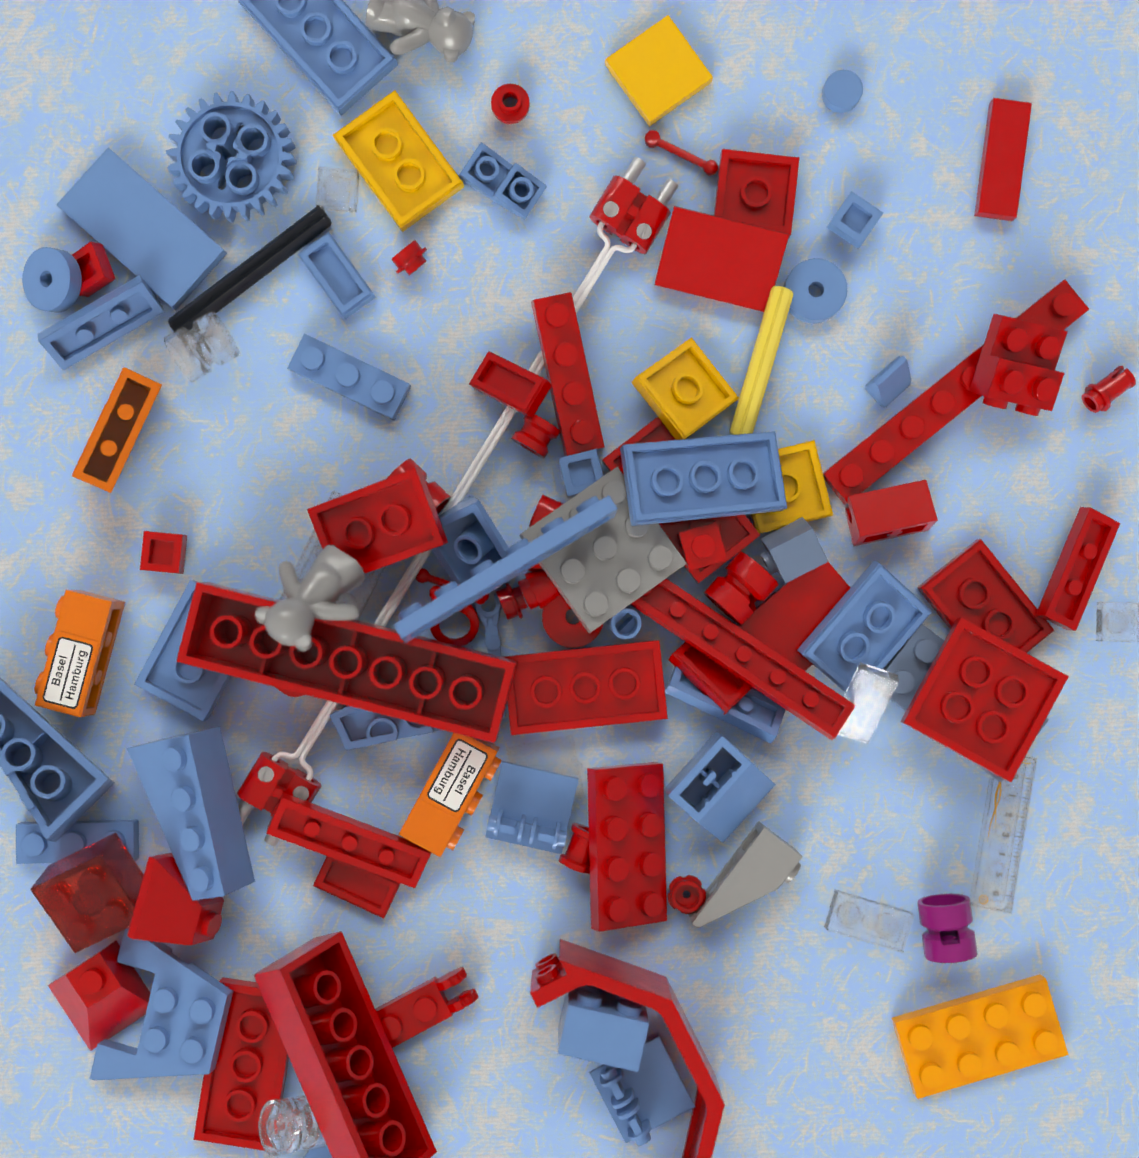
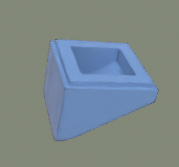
(890, 382)

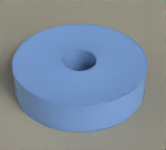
(51, 279)
(829, 280)

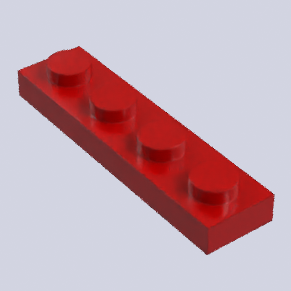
(567, 373)
(348, 840)

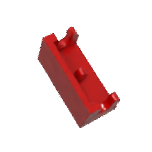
(890, 512)

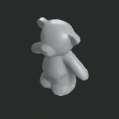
(422, 22)
(328, 578)

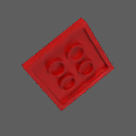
(984, 699)

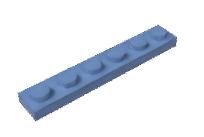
(490, 576)

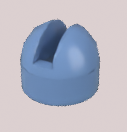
(629, 627)

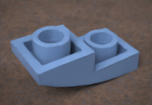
(502, 182)

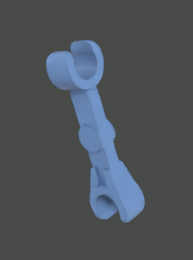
(490, 622)

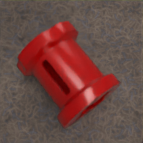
(577, 853)

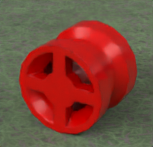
(536, 435)

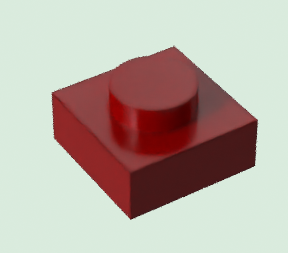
(94, 268)
(702, 546)
(163, 552)

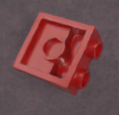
(1019, 365)

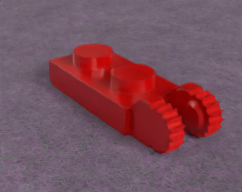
(423, 1007)

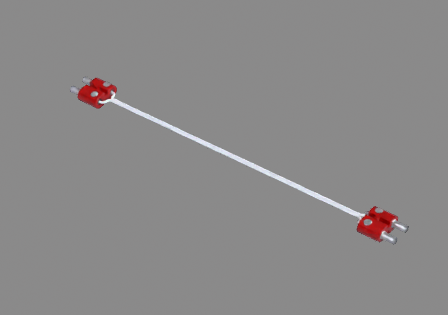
(619, 211)

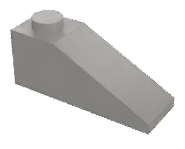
(752, 872)

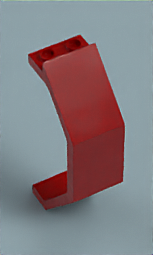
(582, 967)

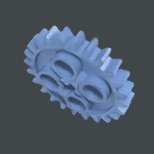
(198, 149)

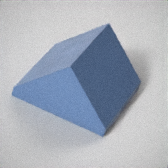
(470, 539)

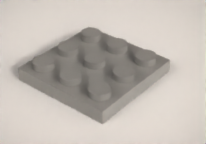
(611, 563)

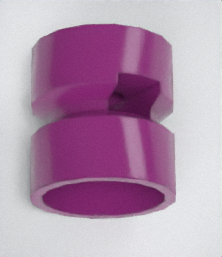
(947, 928)

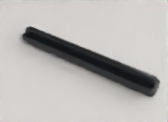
(253, 268)

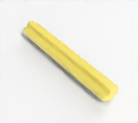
(761, 360)

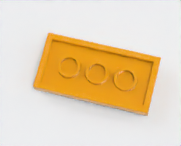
(979, 1036)

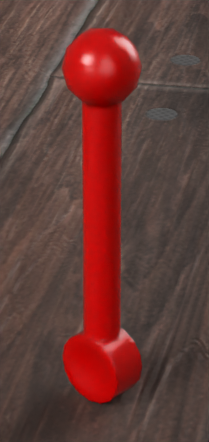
(653, 139)
(424, 576)

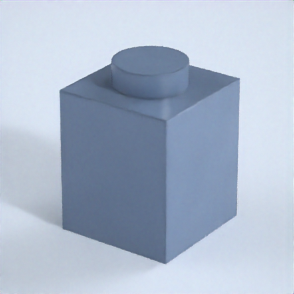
(792, 550)

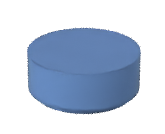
(842, 91)

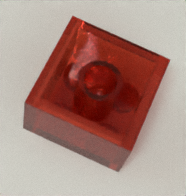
(90, 892)

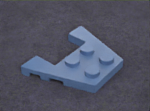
(180, 1022)

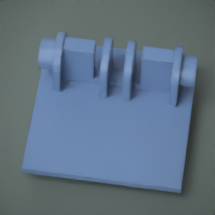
(532, 807)
(644, 1097)

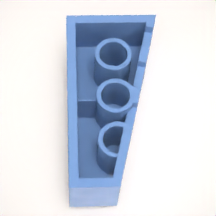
(45, 767)
(197, 810)

